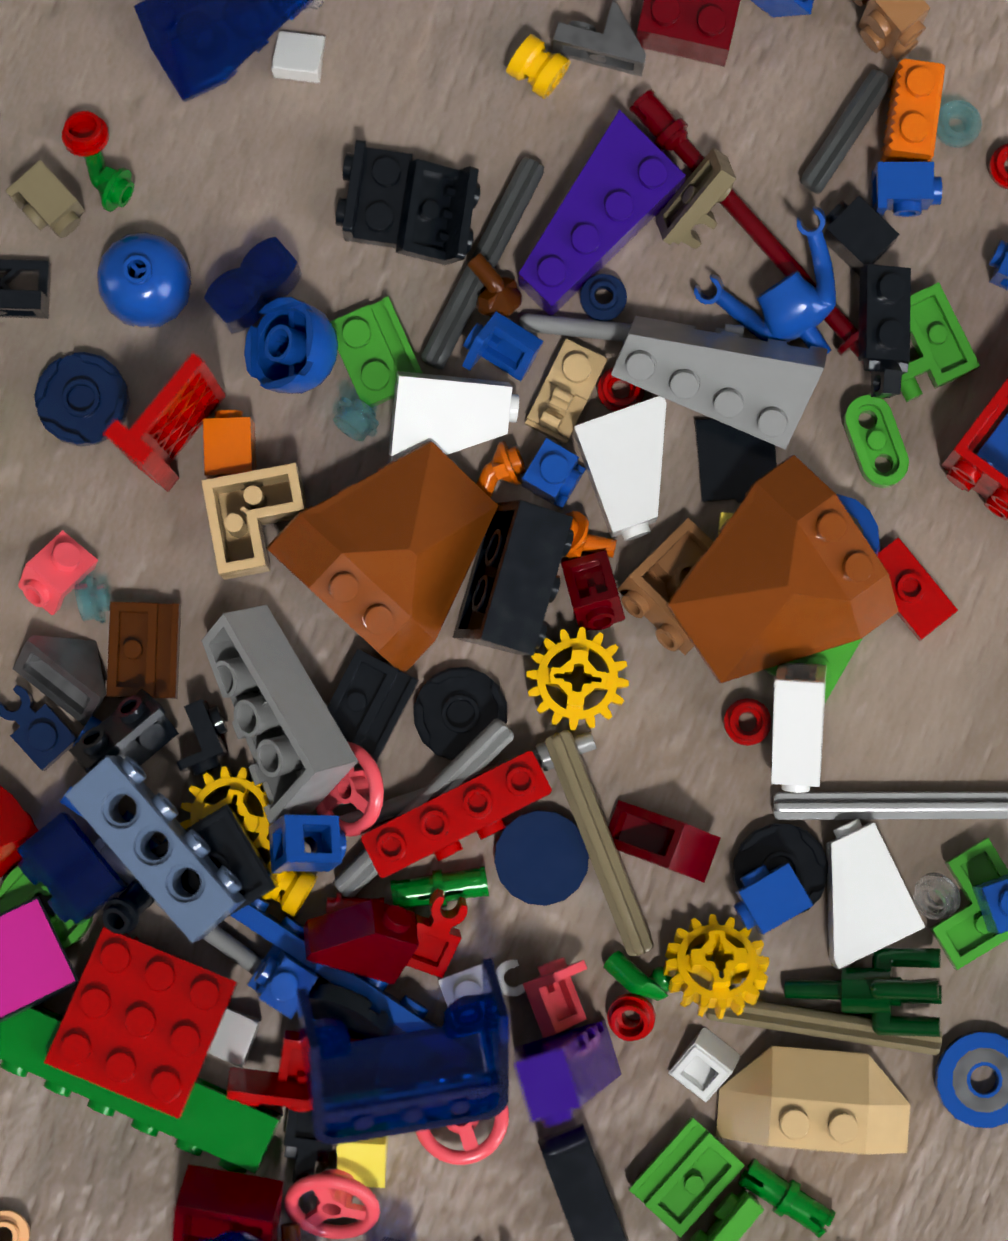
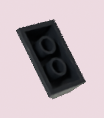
(515, 578)

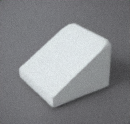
(298, 57)
(235, 1037)
(705, 1064)

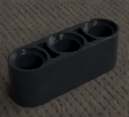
(580, 1186)

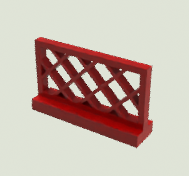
(169, 422)

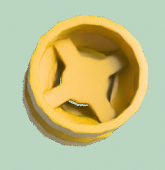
(541, 68)
(292, 889)

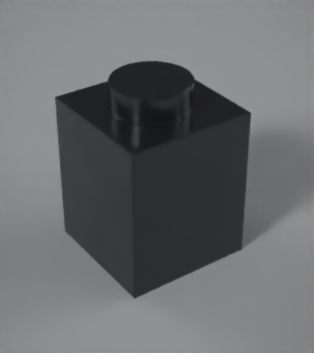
(858, 234)

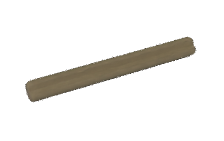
(599, 843)
(824, 1025)

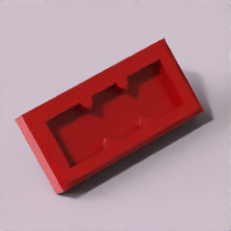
(917, 595)

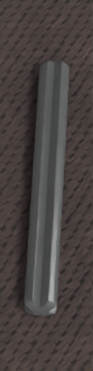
(491, 247)

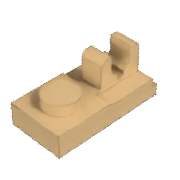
(566, 391)

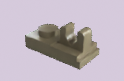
(693, 201)

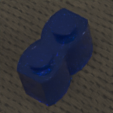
(242, 292)
(70, 869)

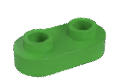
(876, 442)

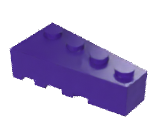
(605, 208)
(565, 1071)

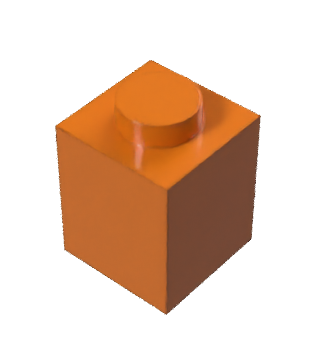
(228, 444)

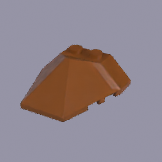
(391, 550)
(782, 579)

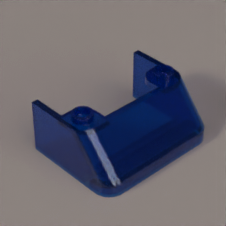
(409, 1077)

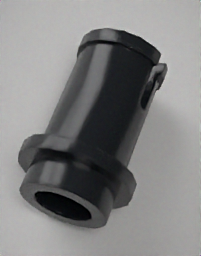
(123, 912)

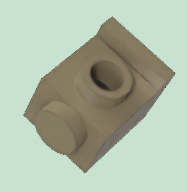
(47, 200)

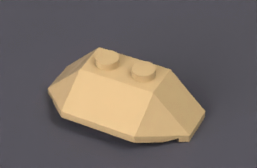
(814, 1103)

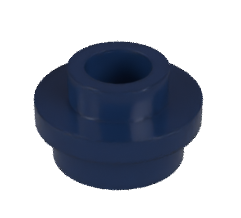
(599, 311)

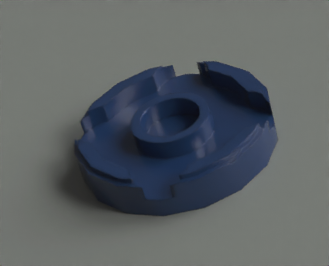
(81, 398)
(541, 858)

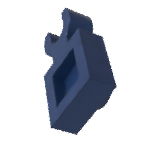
(40, 733)

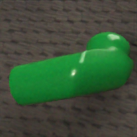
(636, 981)

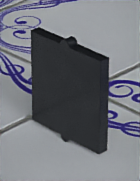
(730, 460)

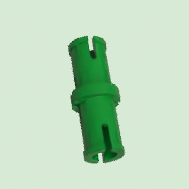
(456, 884)
(786, 1198)

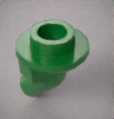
(113, 185)

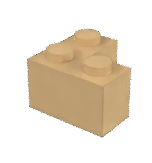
(241, 506)

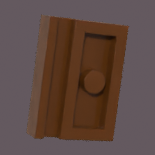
(143, 649)

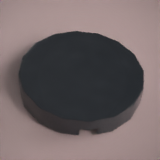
(456, 709)
(779, 845)
(350, 1008)

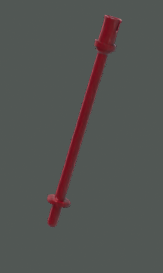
(672, 136)

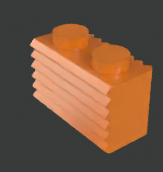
(913, 111)

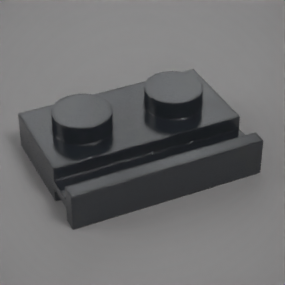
(370, 702)

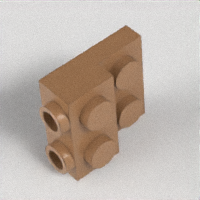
(892, 25)
(657, 579)

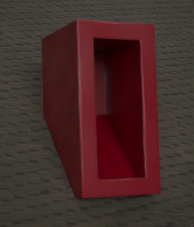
(663, 841)
(363, 940)

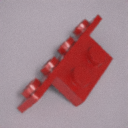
(457, 814)
(274, 1088)

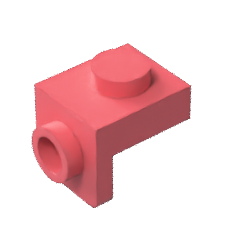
(55, 572)
(555, 996)

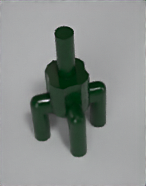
(876, 991)

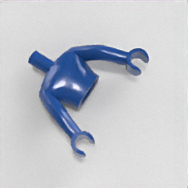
(792, 305)

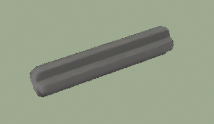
(846, 131)

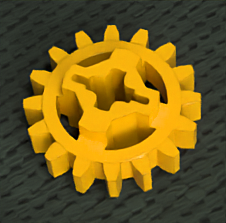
(579, 658)
(236, 795)
(698, 975)

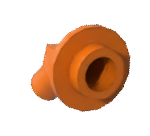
(505, 465)
(587, 542)

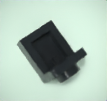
(208, 727)

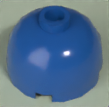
(157, 294)
(291, 347)

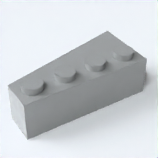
(723, 376)
(278, 711)

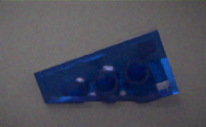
(209, 39)

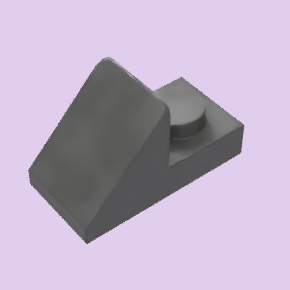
(614, 49)

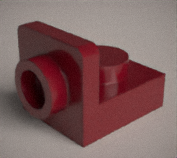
(593, 591)

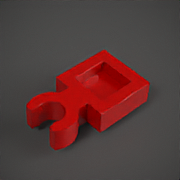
(437, 936)

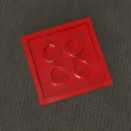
(141, 1023)

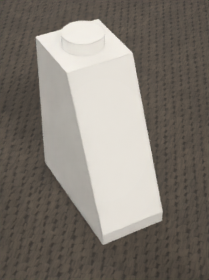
(448, 412)
(625, 465)
(798, 726)
(864, 895)

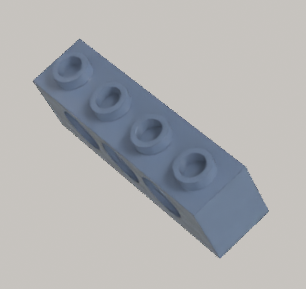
(98, 801)

